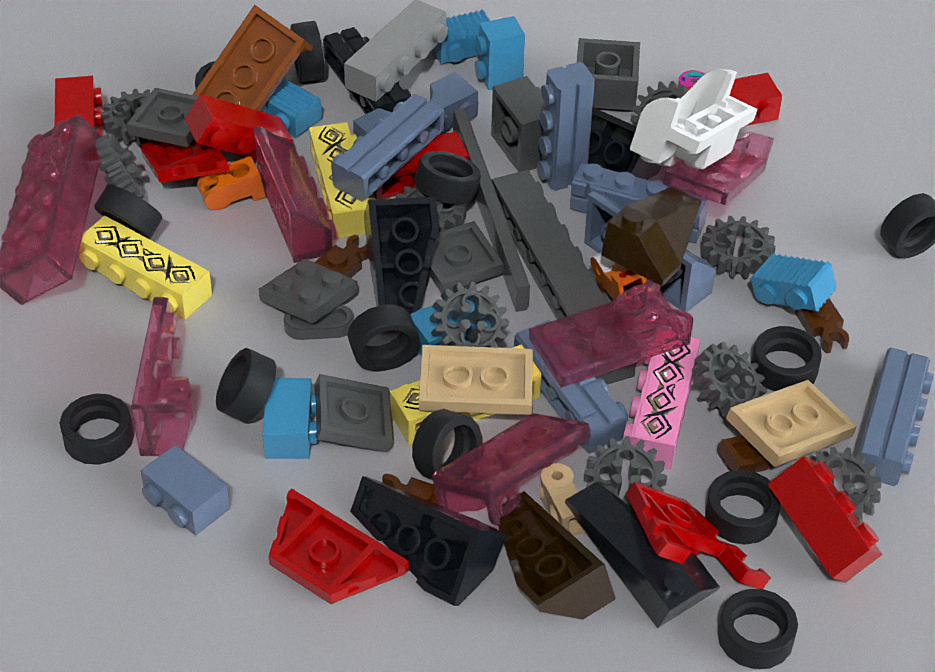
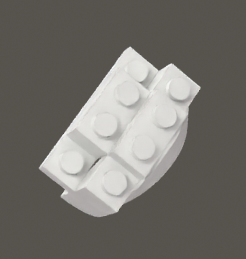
(693, 128)

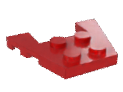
(680, 529)

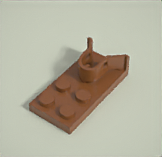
(253, 61)

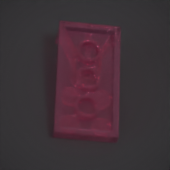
(728, 175)
(611, 335)
(157, 388)
(503, 462)

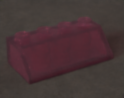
(293, 197)

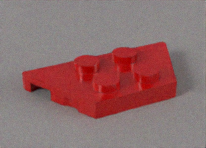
(179, 162)
(329, 553)

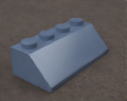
(684, 289)

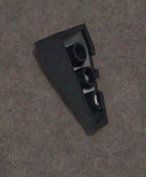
(611, 146)
(400, 248)
(443, 547)
(657, 583)

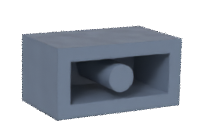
(184, 490)

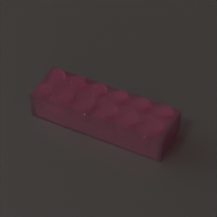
(49, 210)

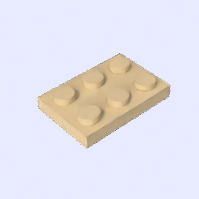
(476, 379)
(791, 423)

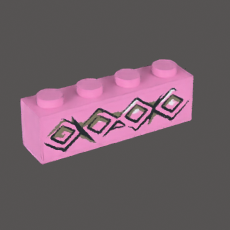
(662, 401)

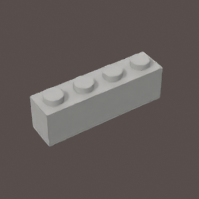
(395, 50)

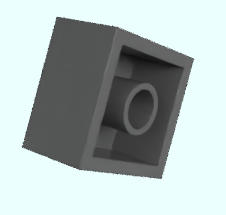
(614, 69)
(517, 121)

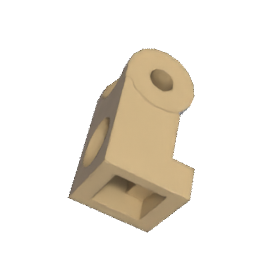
(556, 487)

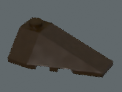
(652, 234)
(552, 564)

